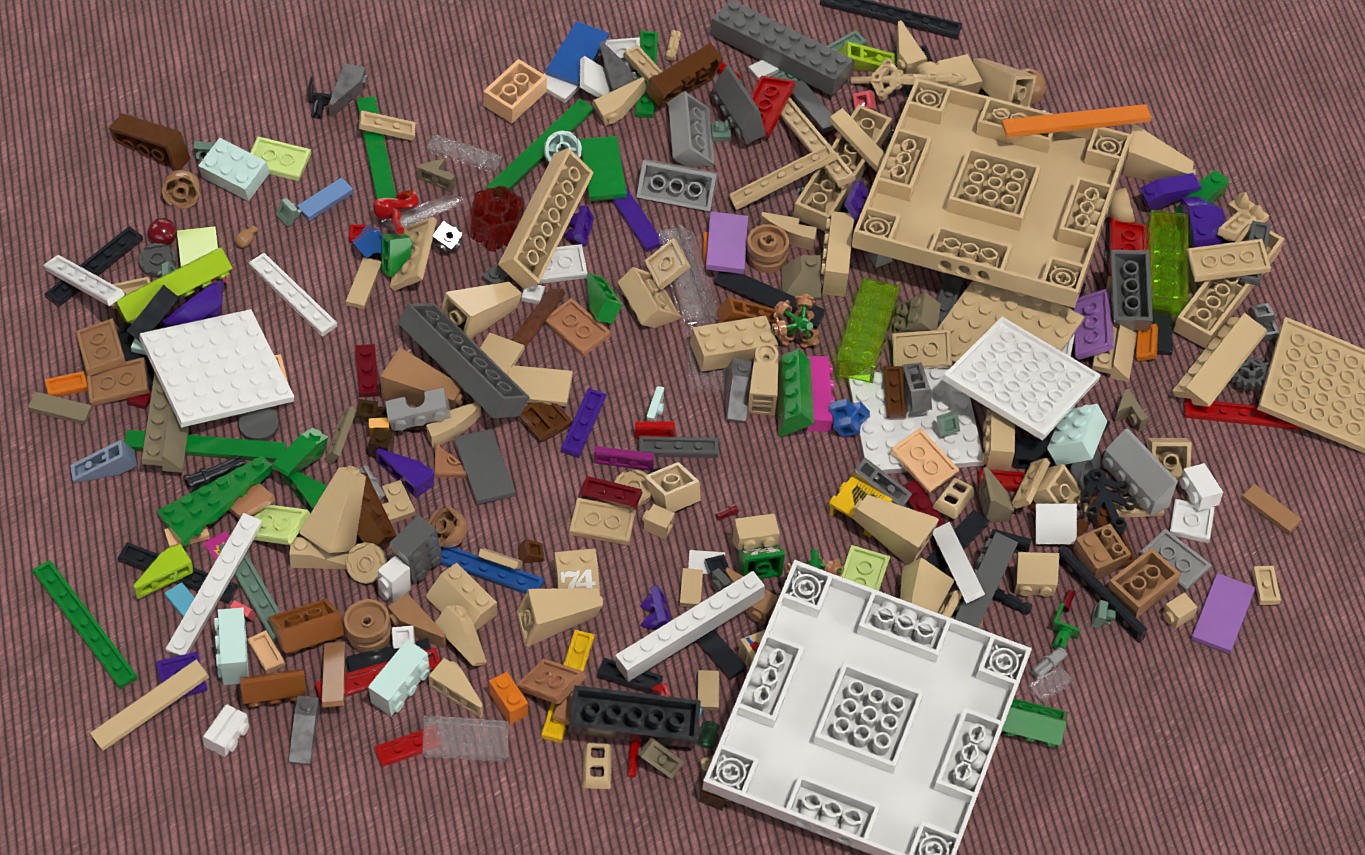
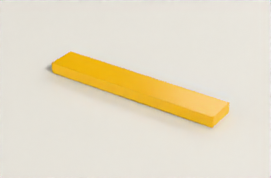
(576, 658)

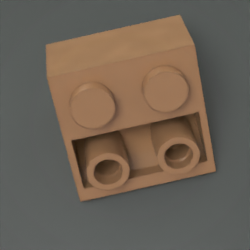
(1101, 551)

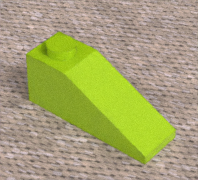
(865, 57)
(166, 569)

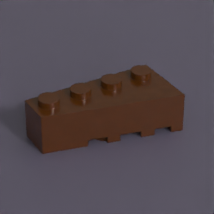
(685, 75)
(373, 521)

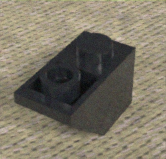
(1028, 451)

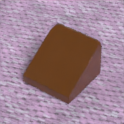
(530, 551)

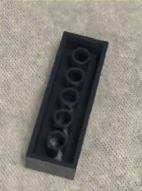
(634, 716)

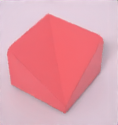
(865, 99)

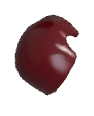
(162, 231)

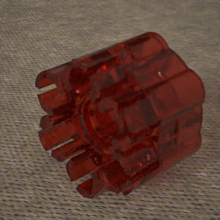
(495, 216)

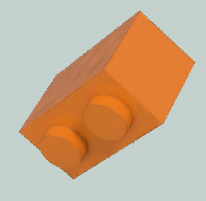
(508, 698)

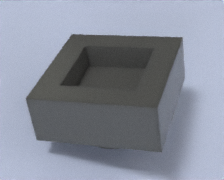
(495, 275)
(719, 580)

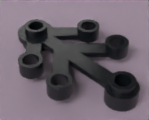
(1107, 498)

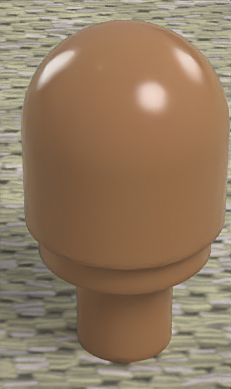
(245, 237)

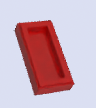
(654, 428)

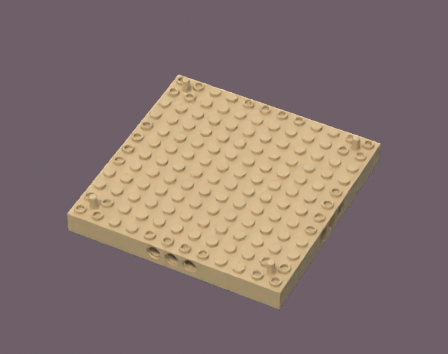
(990, 203)

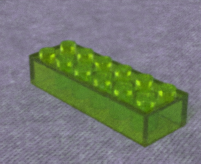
(1168, 261)
(867, 330)

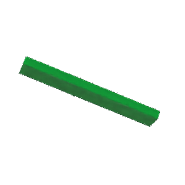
(648, 44)

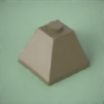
(802, 276)
(994, 498)

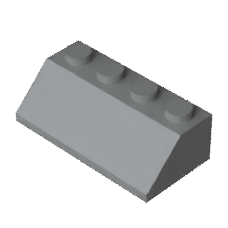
(690, 131)
(677, 184)
(1147, 478)

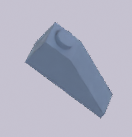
(104, 463)

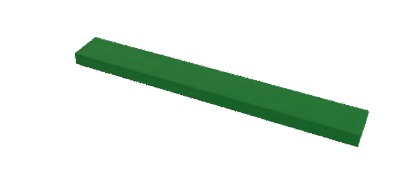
(534, 153)
(377, 154)
(218, 446)
(85, 624)

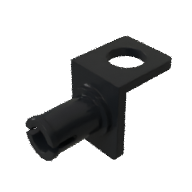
(317, 99)

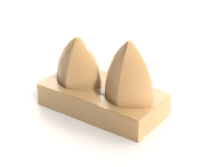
(1243, 204)

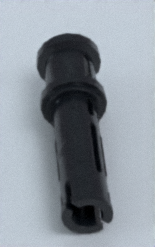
(205, 476)

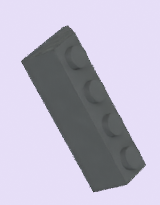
(738, 106)
(1131, 289)

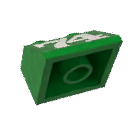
(764, 561)

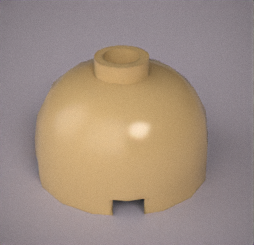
(1120, 207)

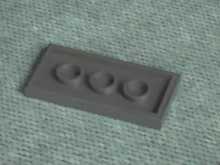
(484, 466)

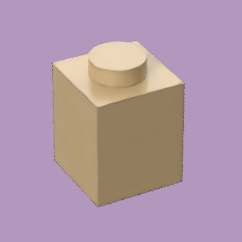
(658, 521)
(1179, 611)

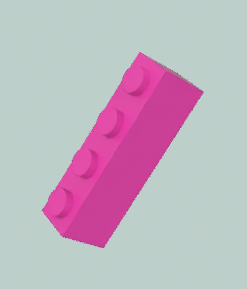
(821, 390)

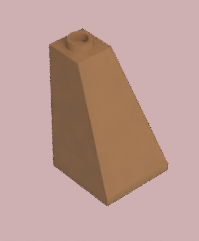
(411, 377)

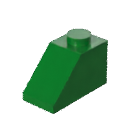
(395, 252)

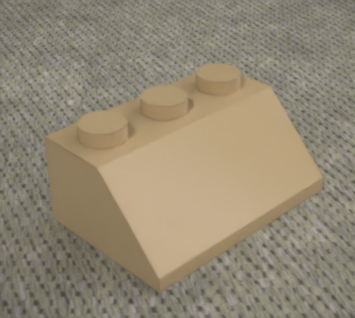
(647, 300)
(459, 588)

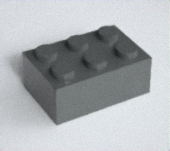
(418, 548)

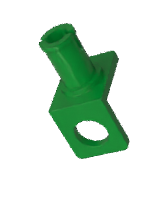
(1064, 630)

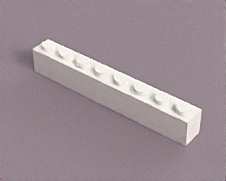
(690, 626)

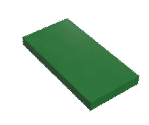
(604, 160)

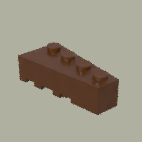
(151, 140)

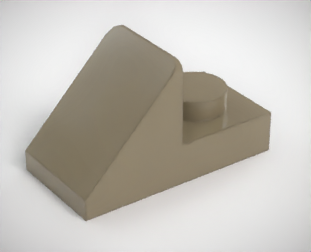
(435, 174)
(1130, 408)
(661, 758)

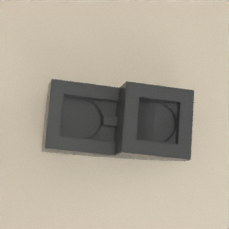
(1265, 317)

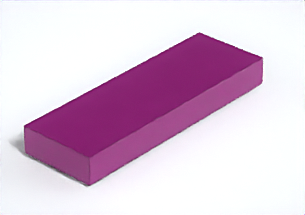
(623, 458)

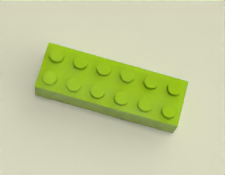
(180, 281)

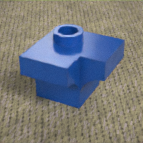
(369, 241)
(848, 416)

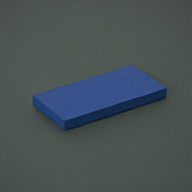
(580, 42)

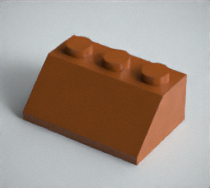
(306, 626)
(273, 687)

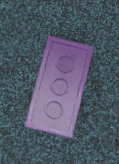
(726, 242)
(1096, 331)
(1223, 613)

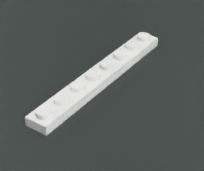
(214, 585)

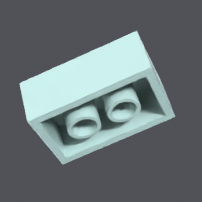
(234, 169)
(1077, 435)
(231, 645)
(399, 678)

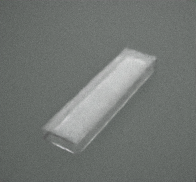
(464, 153)

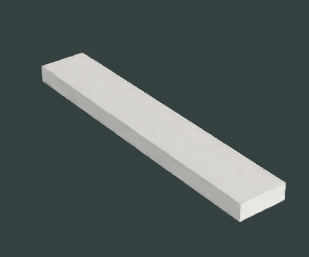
(83, 280)
(293, 294)
(958, 563)

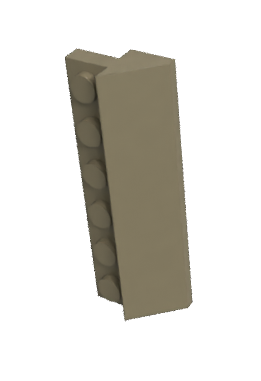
(164, 436)

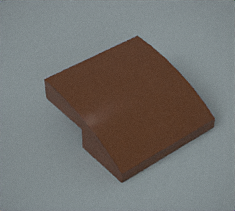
(545, 420)

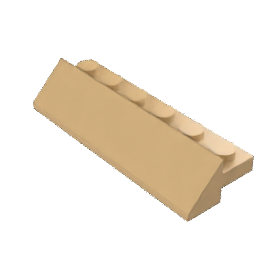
(1119, 360)
(1220, 360)

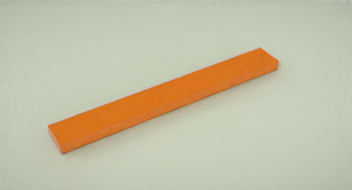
(1076, 120)

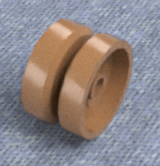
(767, 248)
(368, 625)

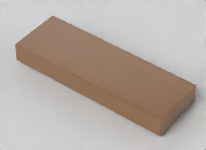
(1271, 509)

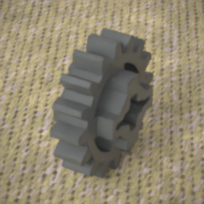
(1251, 373)

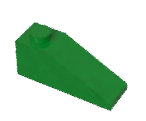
(1213, 188)
(602, 299)
(302, 452)
(306, 489)

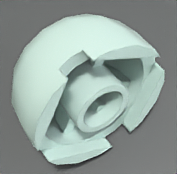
(560, 141)

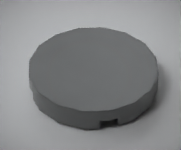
(153, 257)
(259, 424)

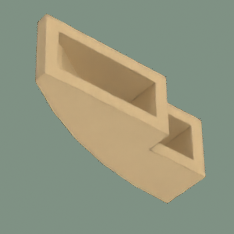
(799, 235)
(460, 421)

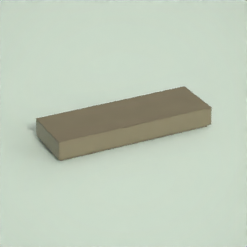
(60, 408)
(340, 434)

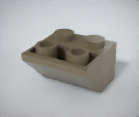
(917, 314)

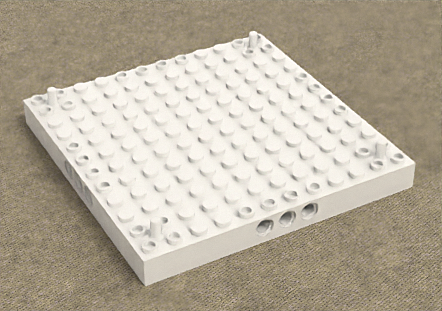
(866, 718)

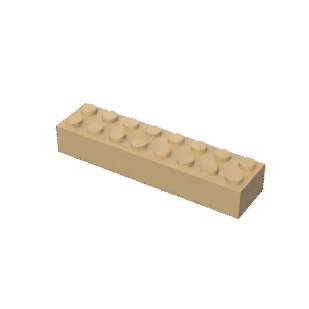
(821, 193)
(546, 218)
(1219, 300)

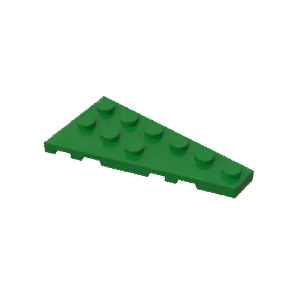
(208, 503)

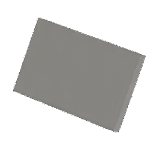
(1180, 557)

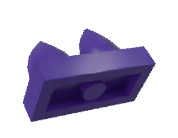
(583, 224)
(657, 602)

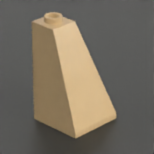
(1005, 82)
(1153, 159)
(480, 306)
(337, 513)
(895, 526)
(924, 585)
(555, 610)

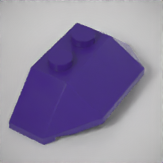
(1203, 222)
(202, 306)

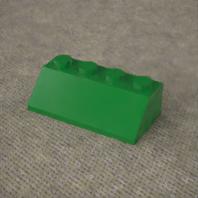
(794, 393)
(1035, 722)

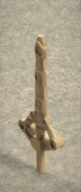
(898, 79)

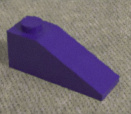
(1168, 190)
(412, 473)

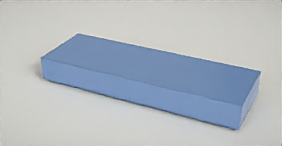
(325, 199)

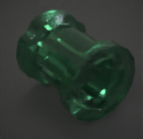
(708, 734)

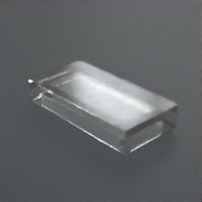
(1050, 684)

